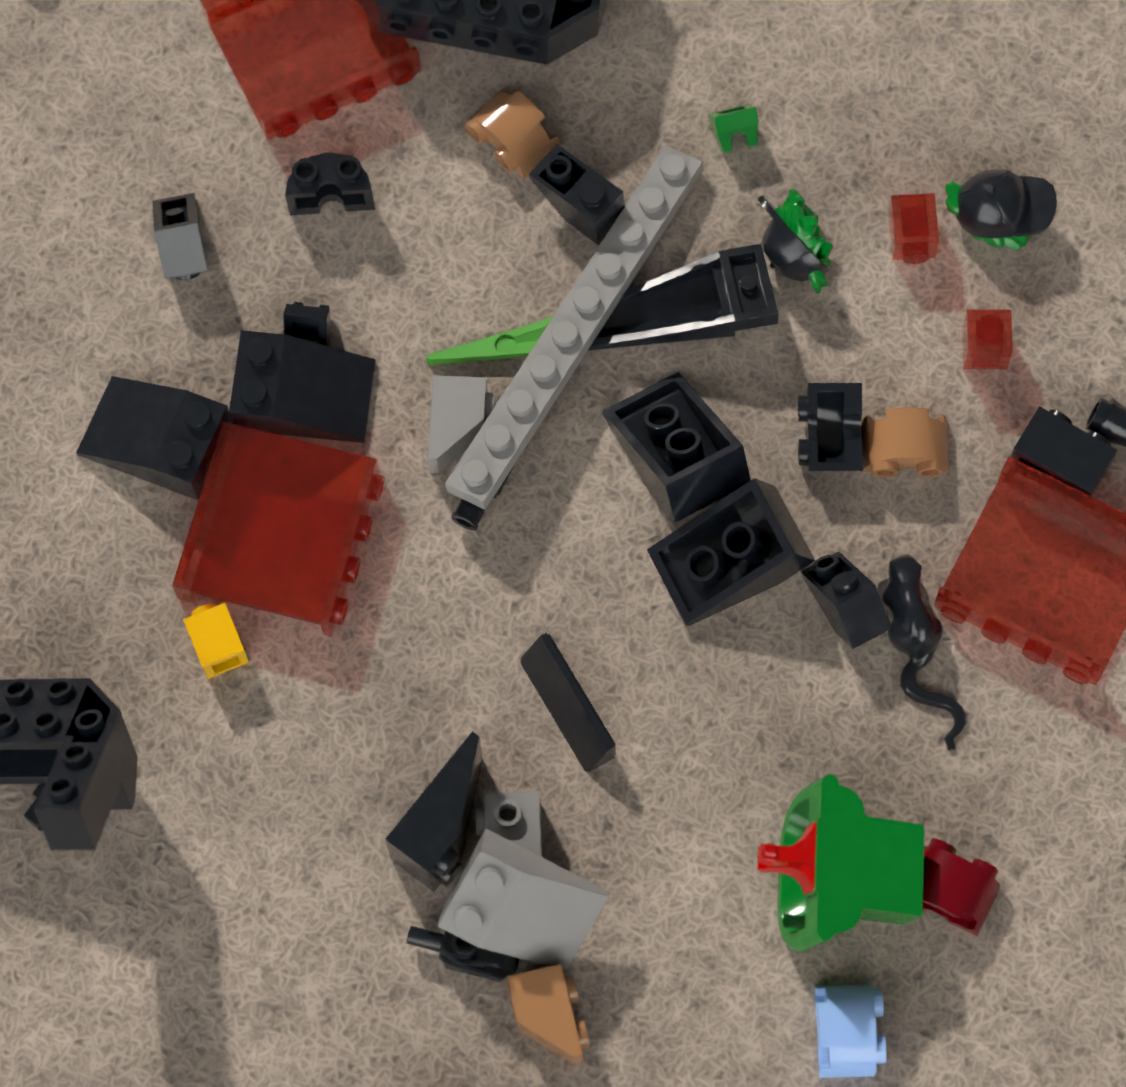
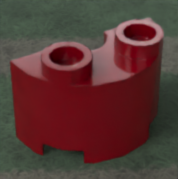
(958, 888)

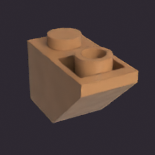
(545, 1012)

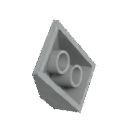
(521, 904)

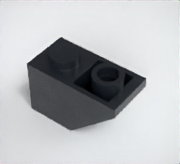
(578, 193)
(847, 599)

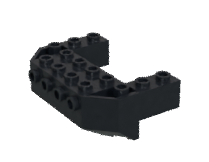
(507, 28)
(75, 745)

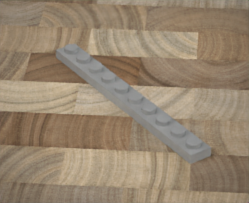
(574, 328)

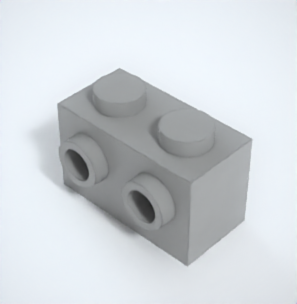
(514, 817)

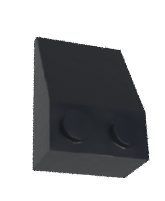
(301, 388)
(155, 434)
(679, 446)
(731, 552)
(435, 828)

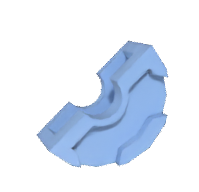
(848, 1030)

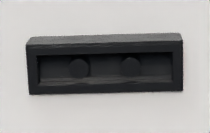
(568, 703)

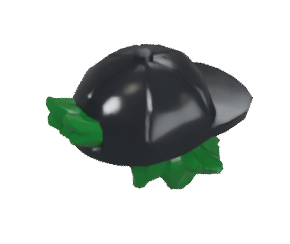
(1002, 207)
(794, 241)

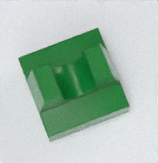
(734, 120)

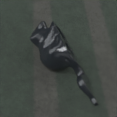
(915, 634)

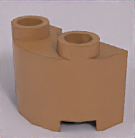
(514, 130)
(905, 441)

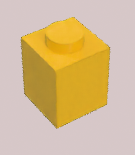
(215, 639)

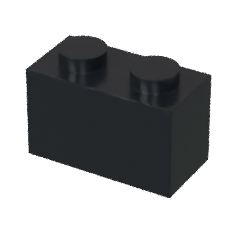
(1064, 451)

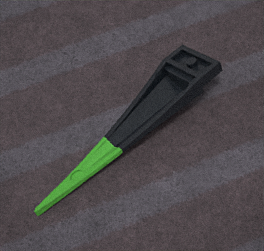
(690, 303)

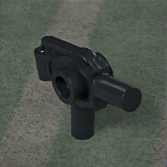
(464, 956)

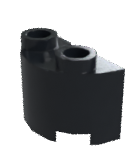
(328, 179)
(832, 427)

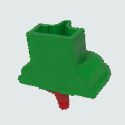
(842, 866)

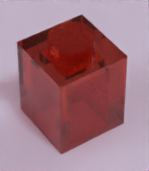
(913, 227)
(987, 339)

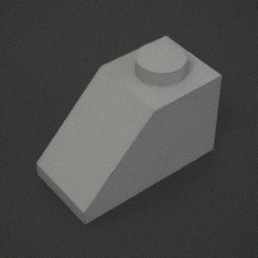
(457, 415)

